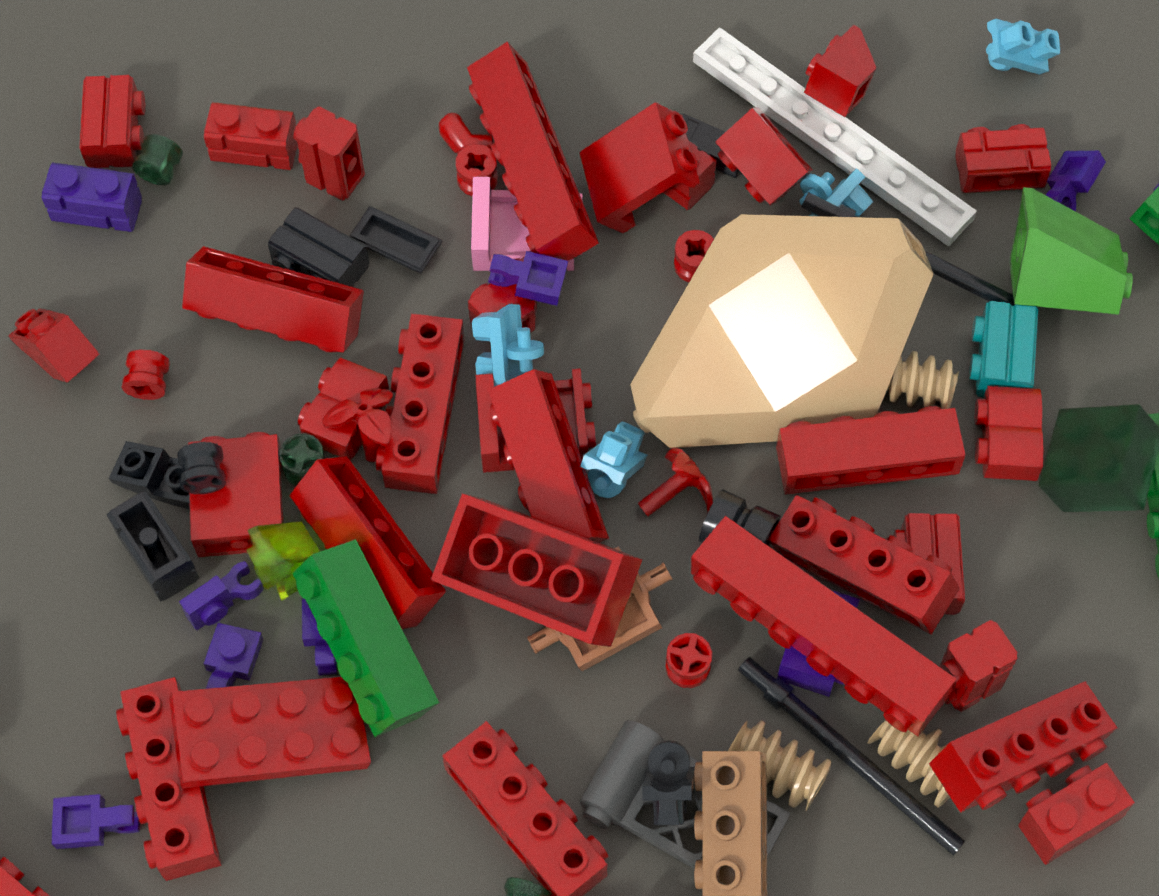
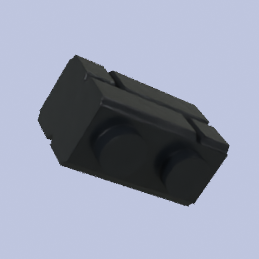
(317, 249)
(153, 546)

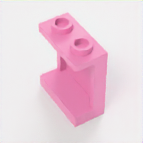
(496, 226)

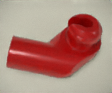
(458, 135)

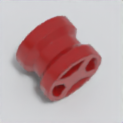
(475, 156)
(690, 241)
(145, 374)
(688, 649)

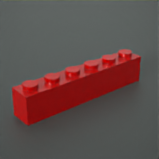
(531, 155)
(821, 626)

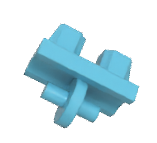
(1021, 46)
(846, 192)
(510, 344)
(614, 460)

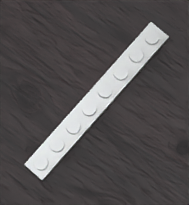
(835, 137)

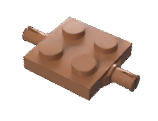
(636, 623)

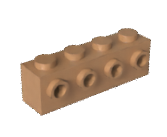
(732, 823)

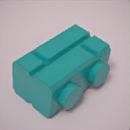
(1005, 346)

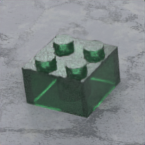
(1101, 459)

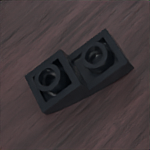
(150, 470)

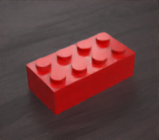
(536, 570)

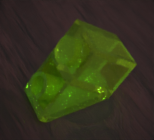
(278, 553)

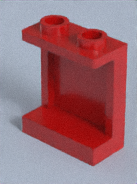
(637, 164)
(574, 397)
(247, 500)

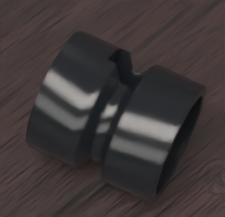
(756, 521)

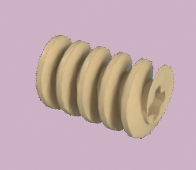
(923, 381)
(913, 751)
(783, 765)

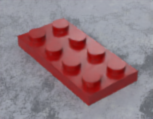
(267, 731)

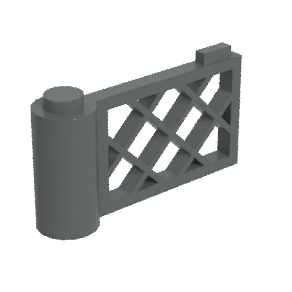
(616, 794)

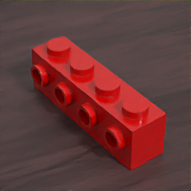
(272, 299)
(422, 403)
(870, 450)
(545, 454)
(345, 509)
(865, 563)
(1022, 747)
(525, 814)
(176, 816)

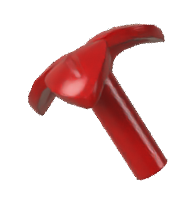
(372, 422)
(686, 475)

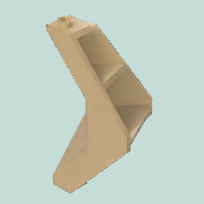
(783, 329)

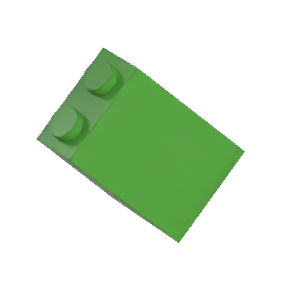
(1066, 259)

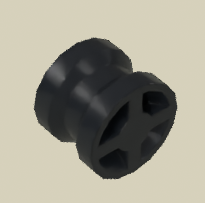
(201, 468)

